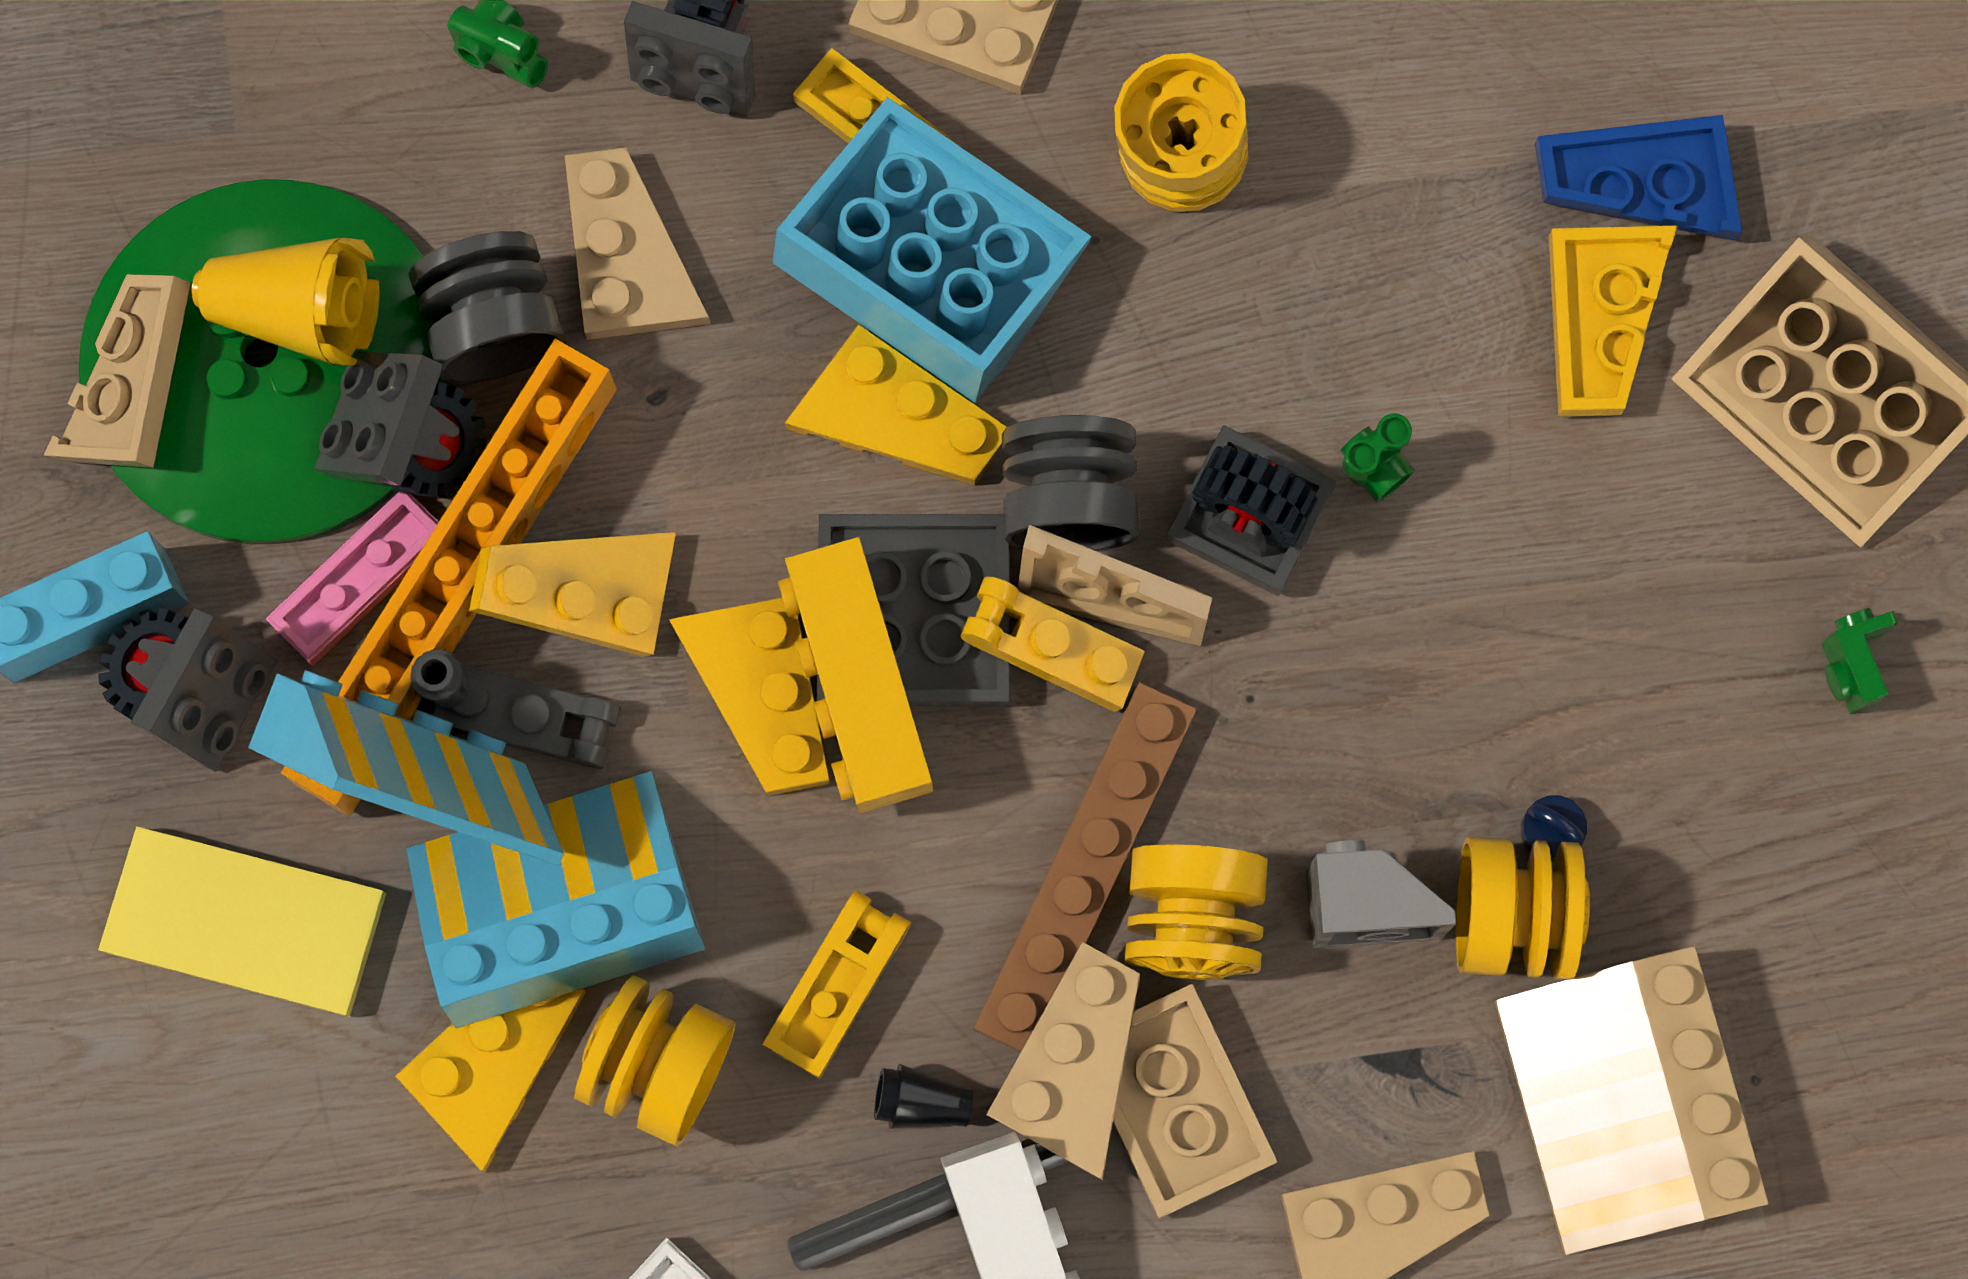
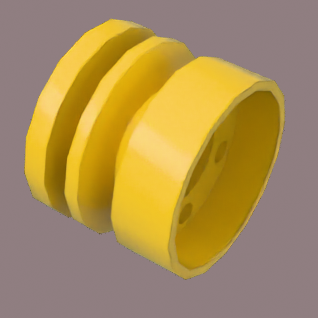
(1189, 100)
(1520, 908)
(1196, 910)
(654, 1060)

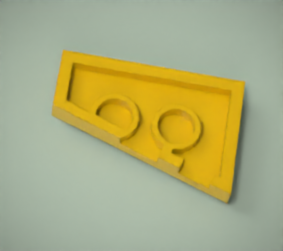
(1601, 310)
(896, 409)
(580, 588)
(761, 689)
(482, 1072)

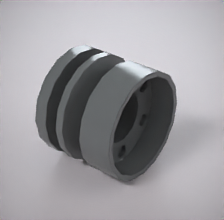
(486, 306)
(1070, 480)

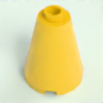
(295, 297)

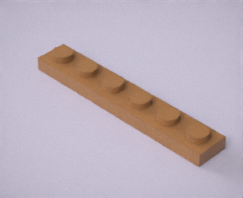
(1086, 864)

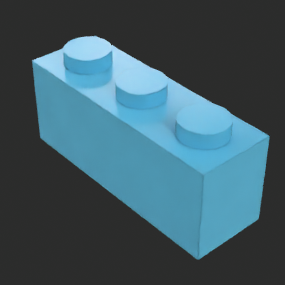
(84, 605)

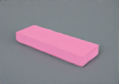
(354, 578)

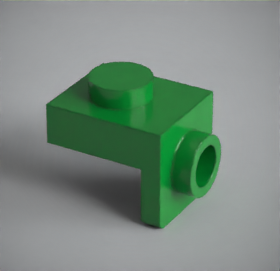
(1851, 667)

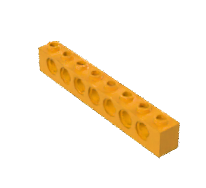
(490, 509)

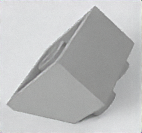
(1370, 900)

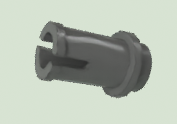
(433, 666)

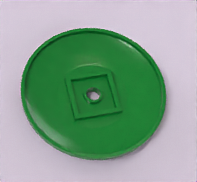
(241, 436)

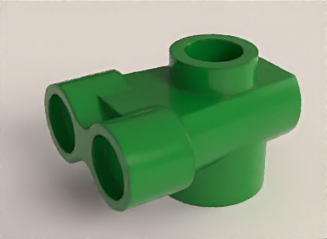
(495, 36)
(1375, 459)

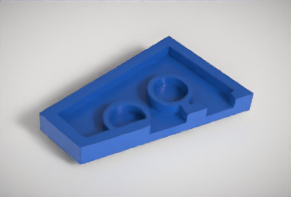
(1646, 174)

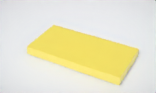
(242, 921)

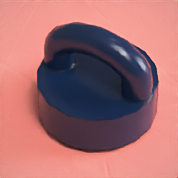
(1554, 821)

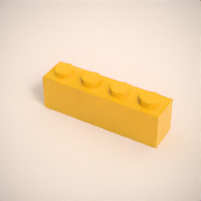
(858, 676)

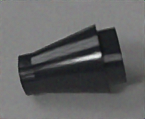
(920, 1100)

